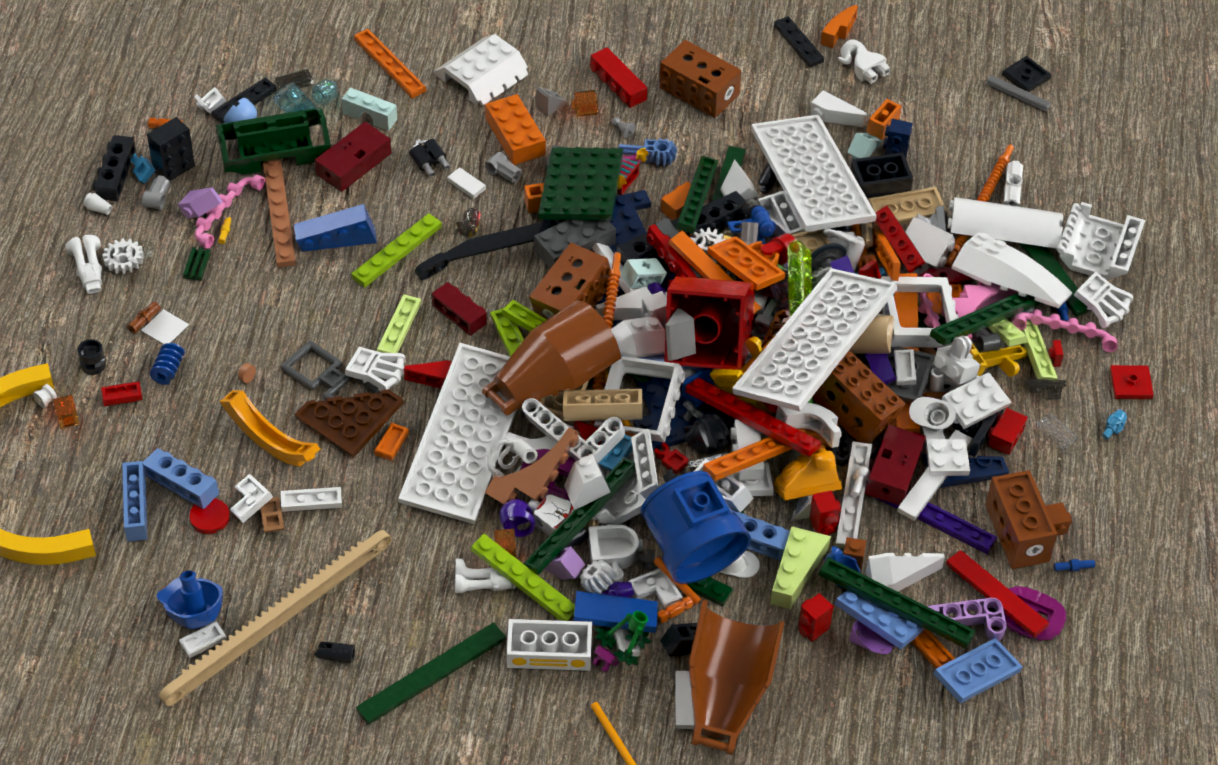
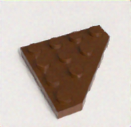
(350, 420)

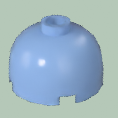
(243, 111)

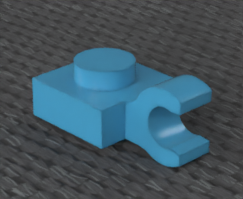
(143, 168)

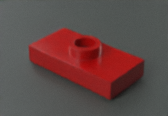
(121, 393)

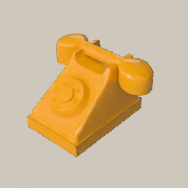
(808, 476)

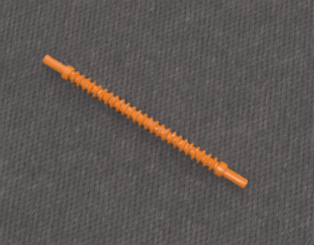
(984, 196)
(614, 275)

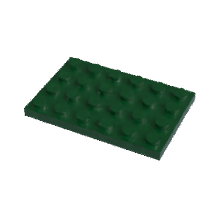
(581, 184)

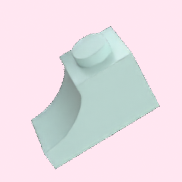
(863, 145)

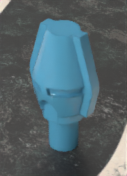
(1115, 423)

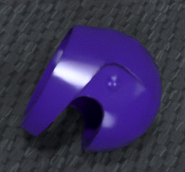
(516, 513)

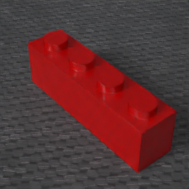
(618, 77)

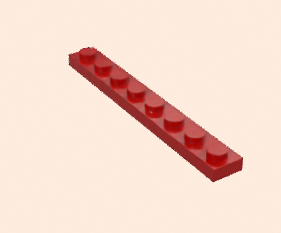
(753, 417)

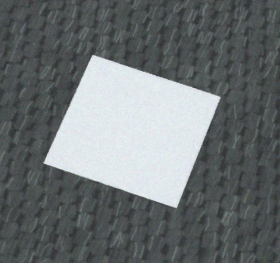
(165, 327)

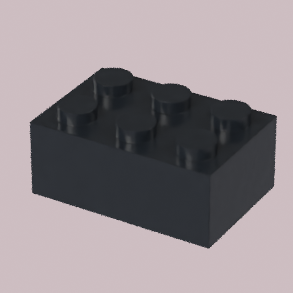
(171, 149)
(882, 174)

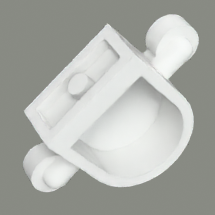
(615, 545)

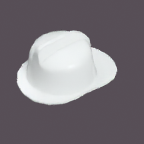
(932, 413)
(744, 567)

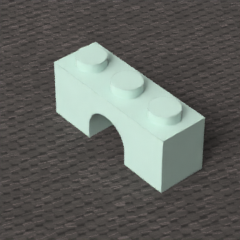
(382, 112)

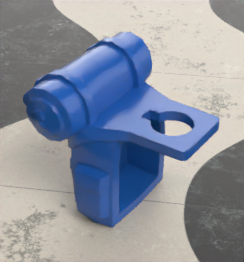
(758, 215)

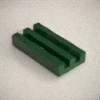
(199, 253)

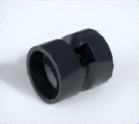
(91, 357)

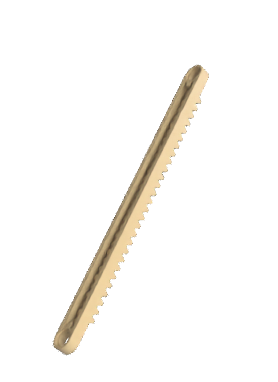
(274, 617)

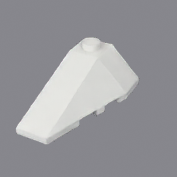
(904, 570)

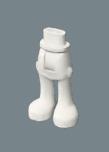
(87, 272)
(493, 581)

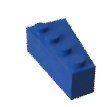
(336, 230)

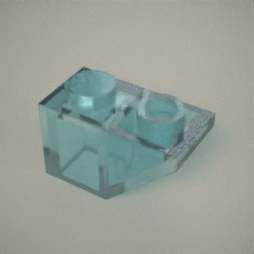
(292, 99)

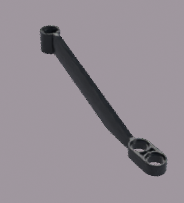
(483, 245)

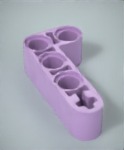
(982, 615)

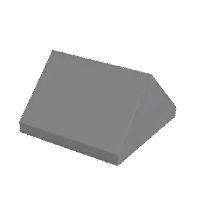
(680, 335)

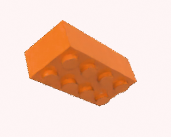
(515, 129)

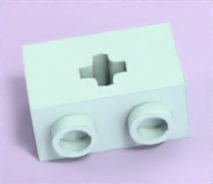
(643, 272)

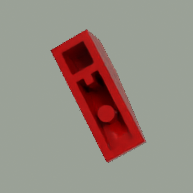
(428, 374)

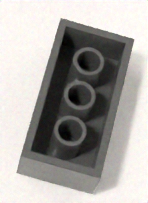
(584, 233)

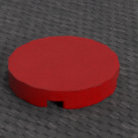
(211, 518)

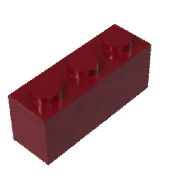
(459, 308)

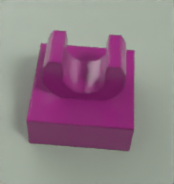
(606, 656)

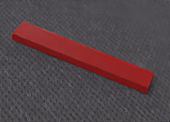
(992, 588)

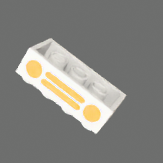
(549, 644)

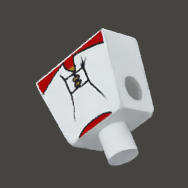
(550, 512)

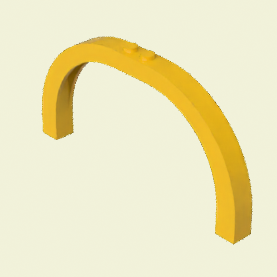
(39, 550)

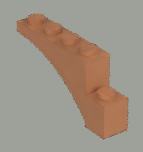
(536, 477)

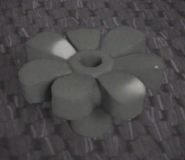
(691, 411)

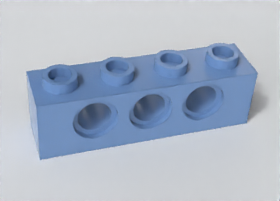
(180, 478)
(134, 501)
(759, 530)

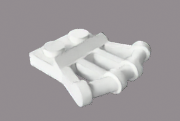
(1093, 294)
(370, 365)

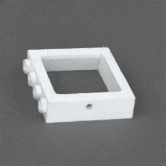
(919, 336)
(654, 369)

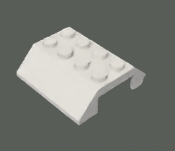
(485, 69)
(1098, 243)
(631, 496)

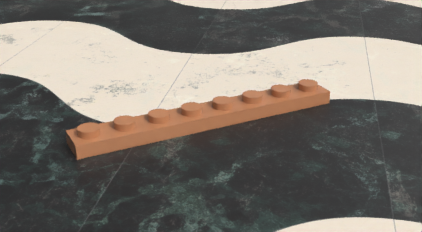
(279, 213)

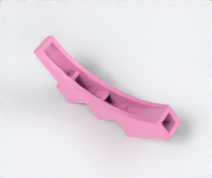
(978, 296)

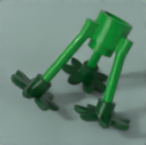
(636, 624)

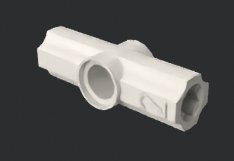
(1013, 183)

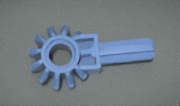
(660, 151)

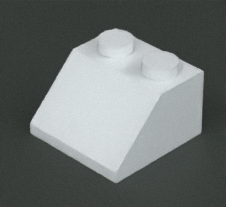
(585, 482)

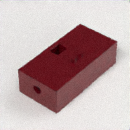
(353, 156)
(895, 465)

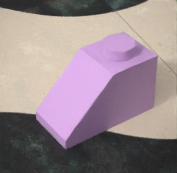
(199, 202)
(566, 564)

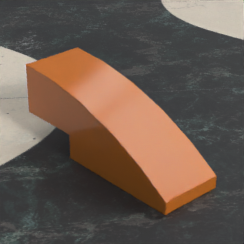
(839, 26)

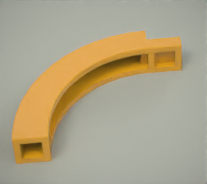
(264, 433)

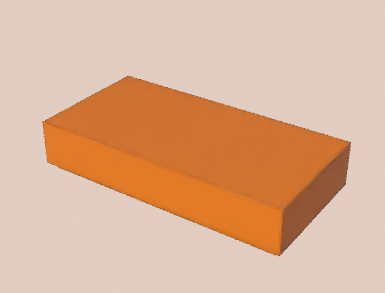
(391, 441)

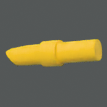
(224, 231)

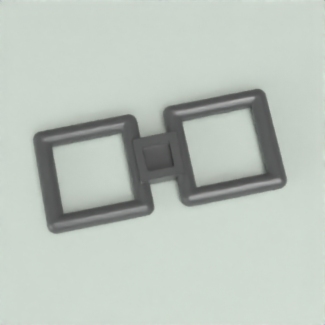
(330, 377)

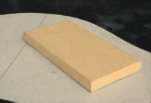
(909, 204)

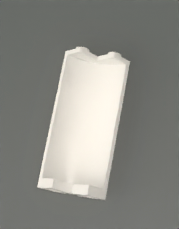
(1005, 222)

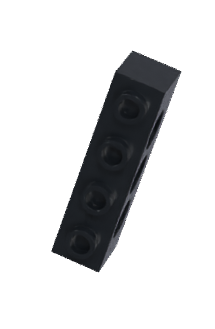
(114, 167)

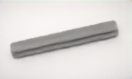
(1018, 93)

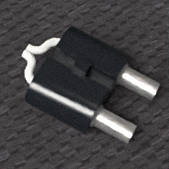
(427, 155)

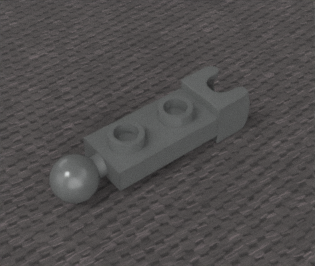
(764, 321)

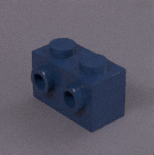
(898, 137)

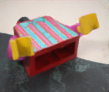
(630, 169)

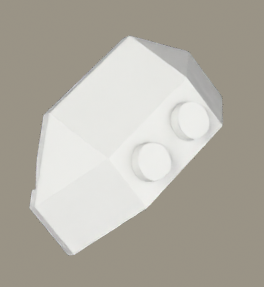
(640, 337)

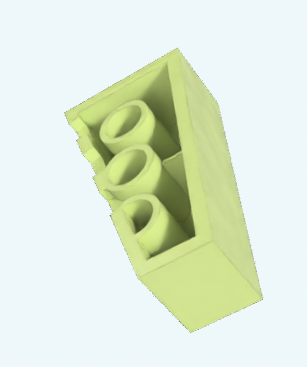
(799, 560)

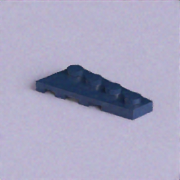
(981, 469)

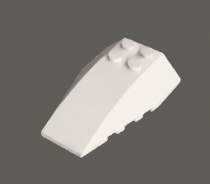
(1000, 264)

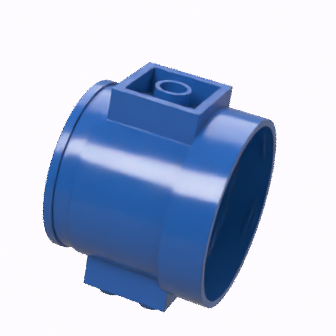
(694, 527)

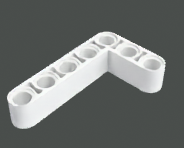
(583, 447)

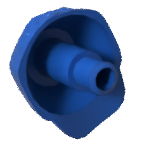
(191, 600)

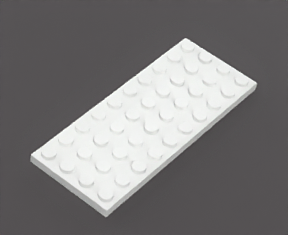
(813, 173)
(814, 339)
(451, 460)

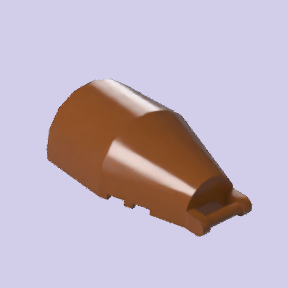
(555, 357)
(728, 675)

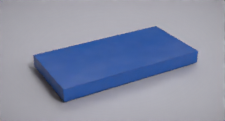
(610, 610)

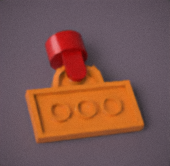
(754, 261)

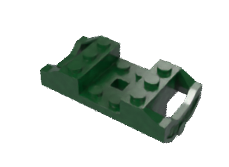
(272, 139)

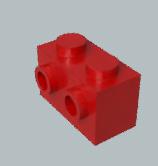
(1007, 431)
(824, 512)
(815, 617)

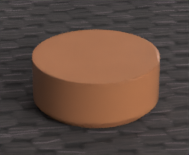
(246, 373)

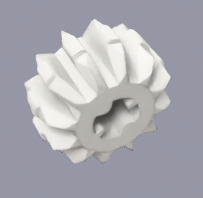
(597, 577)

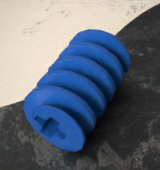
(167, 363)

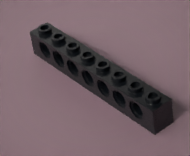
(713, 216)

